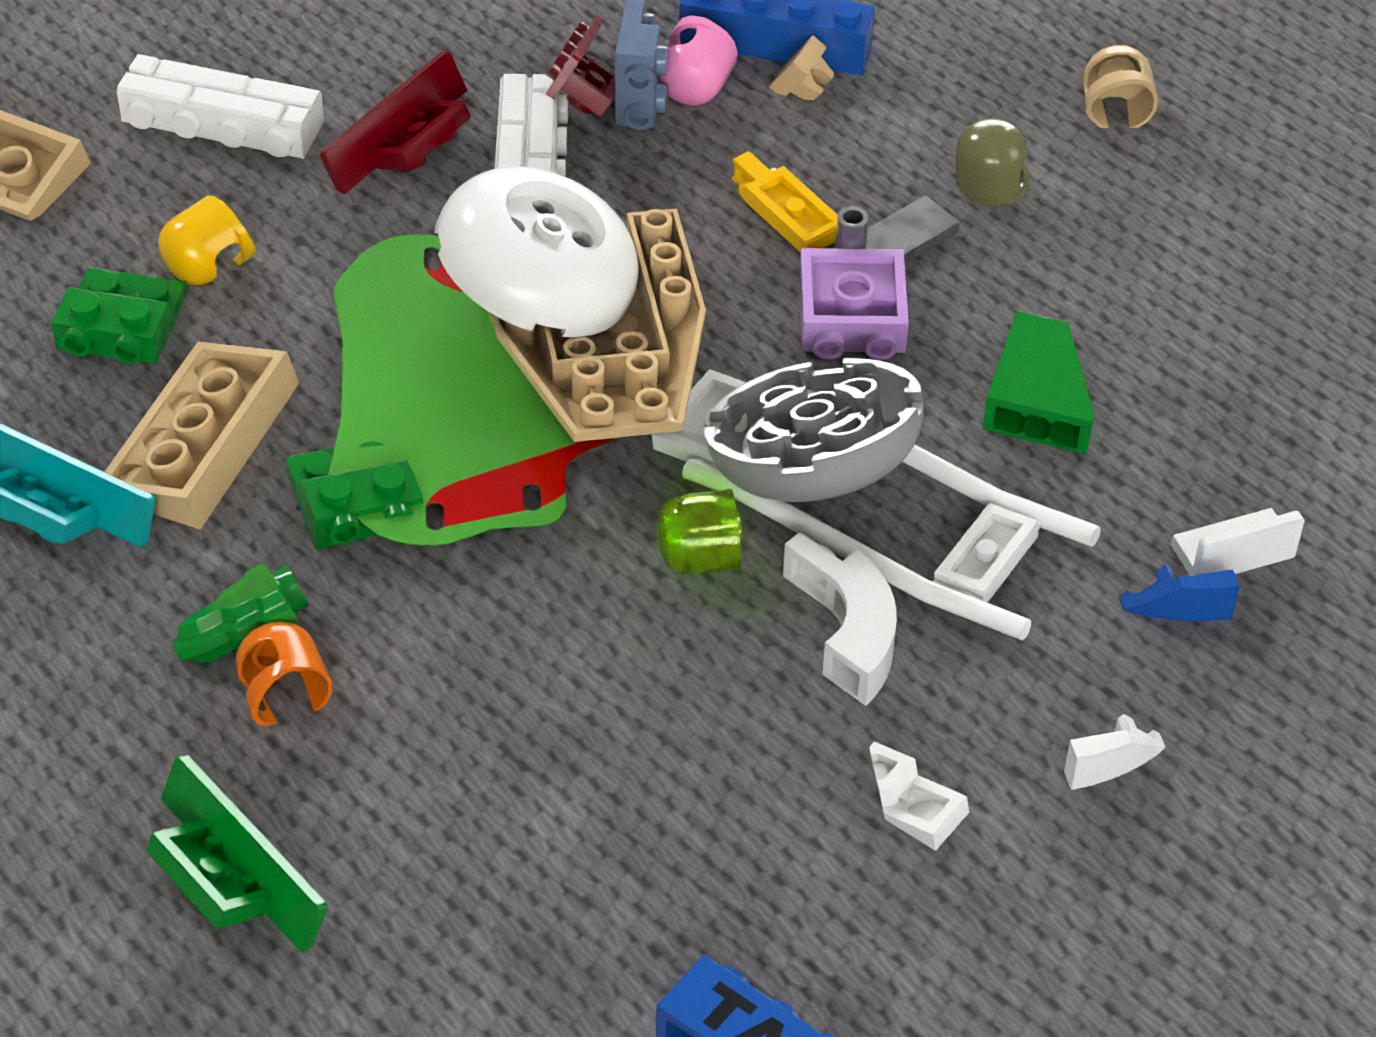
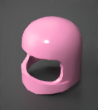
(701, 66)

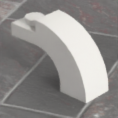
(863, 603)

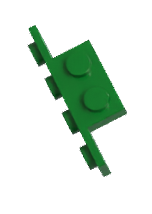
(228, 862)

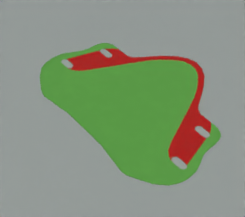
(445, 397)

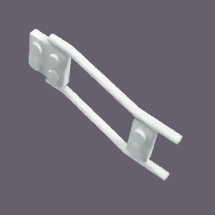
(966, 575)

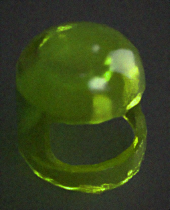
(700, 532)

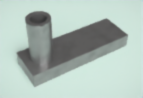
(911, 228)

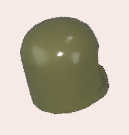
(991, 162)

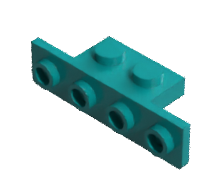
(65, 496)

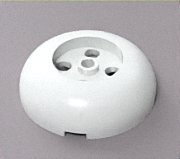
(538, 251)

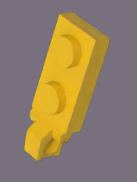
(785, 203)

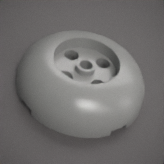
(820, 442)

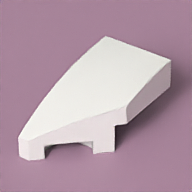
(1110, 754)

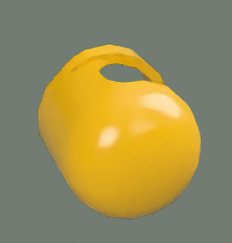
(197, 236)

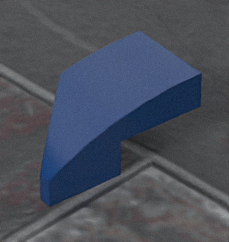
(1187, 597)

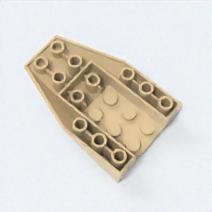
(641, 368)

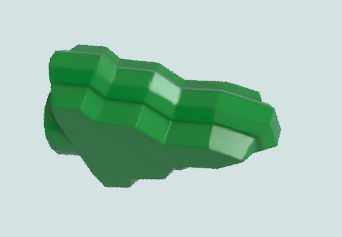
(239, 609)

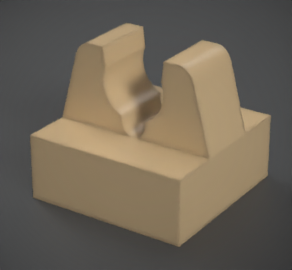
(804, 72)

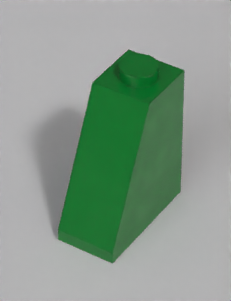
(1040, 387)

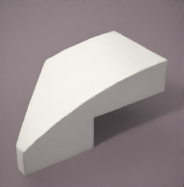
(913, 802)

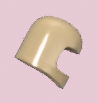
(1123, 74)

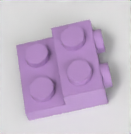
(853, 302)

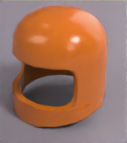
(270, 654)

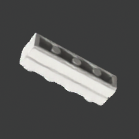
(220, 106)
(530, 124)

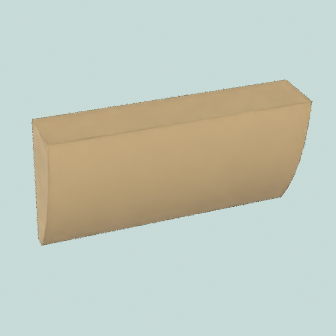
(35, 165)
(205, 428)

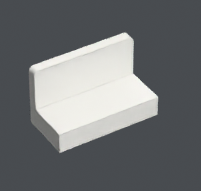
(1240, 542)

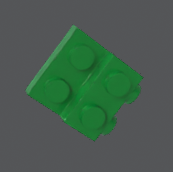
(118, 315)
(336, 500)

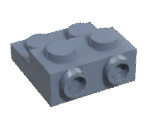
(638, 67)

